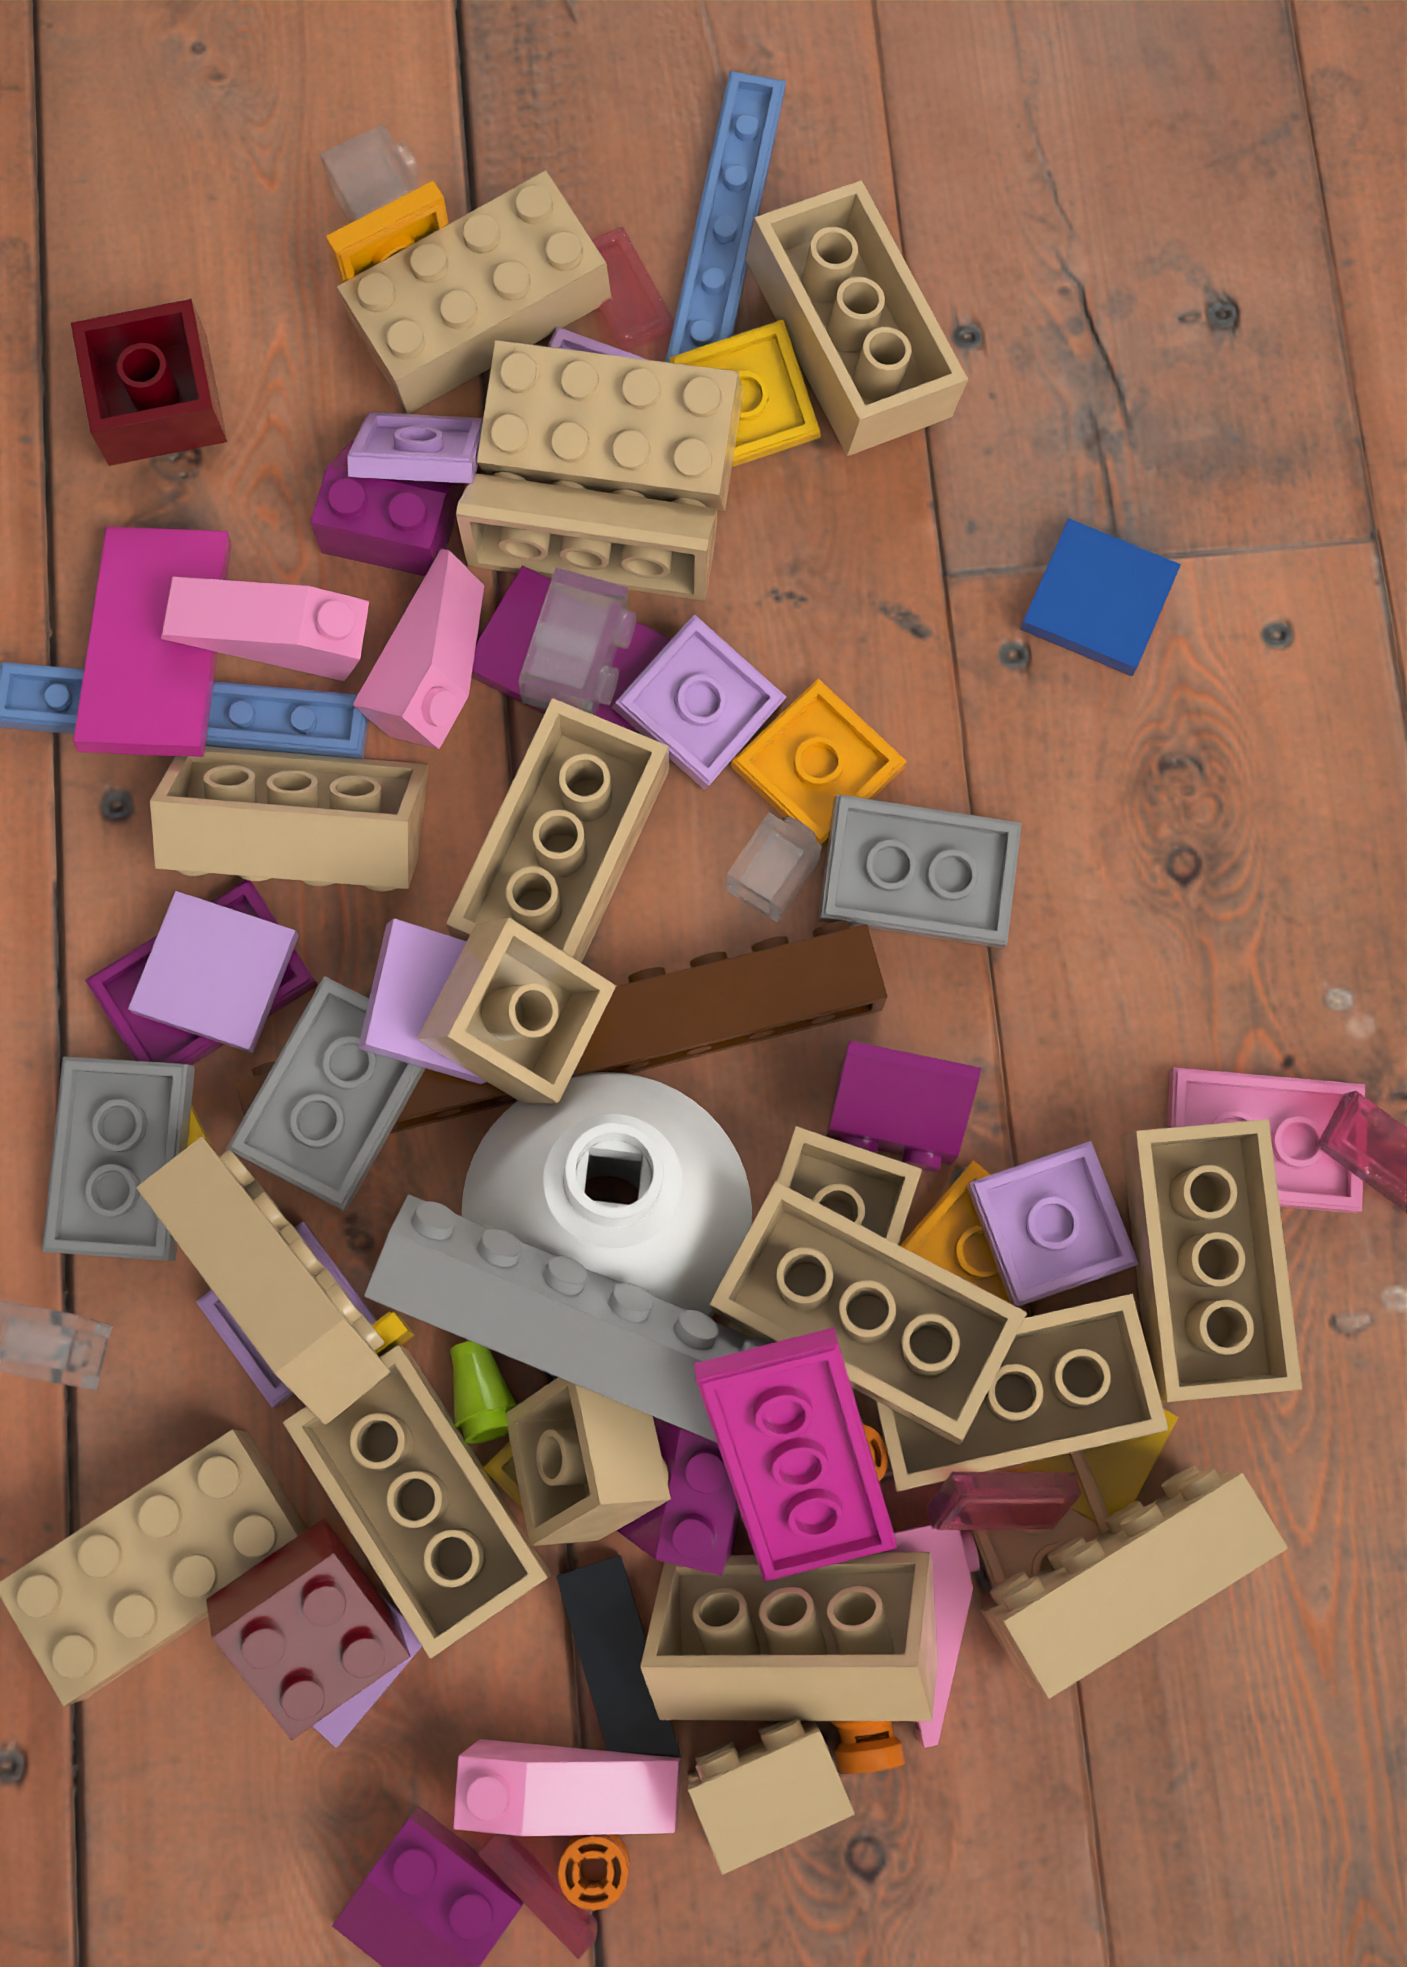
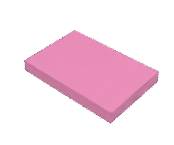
(1297, 1118)

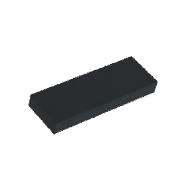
(611, 1654)

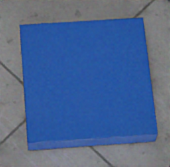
(1100, 597)

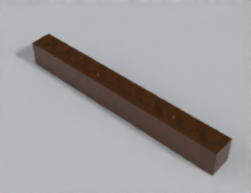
(687, 1015)

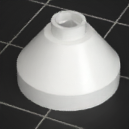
(629, 1127)

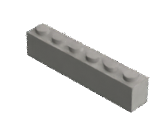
(550, 1313)

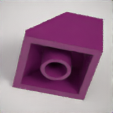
(383, 519)
(903, 1104)
(701, 1517)
(428, 1901)

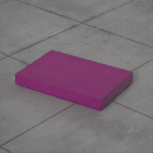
(509, 633)
(165, 1044)

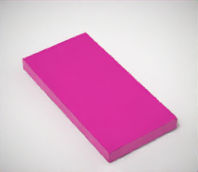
(135, 687)
(796, 1453)

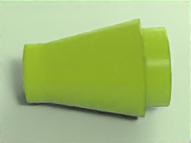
(479, 1394)

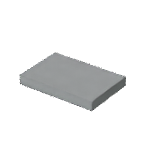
(920, 871)
(326, 1102)
(111, 1135)

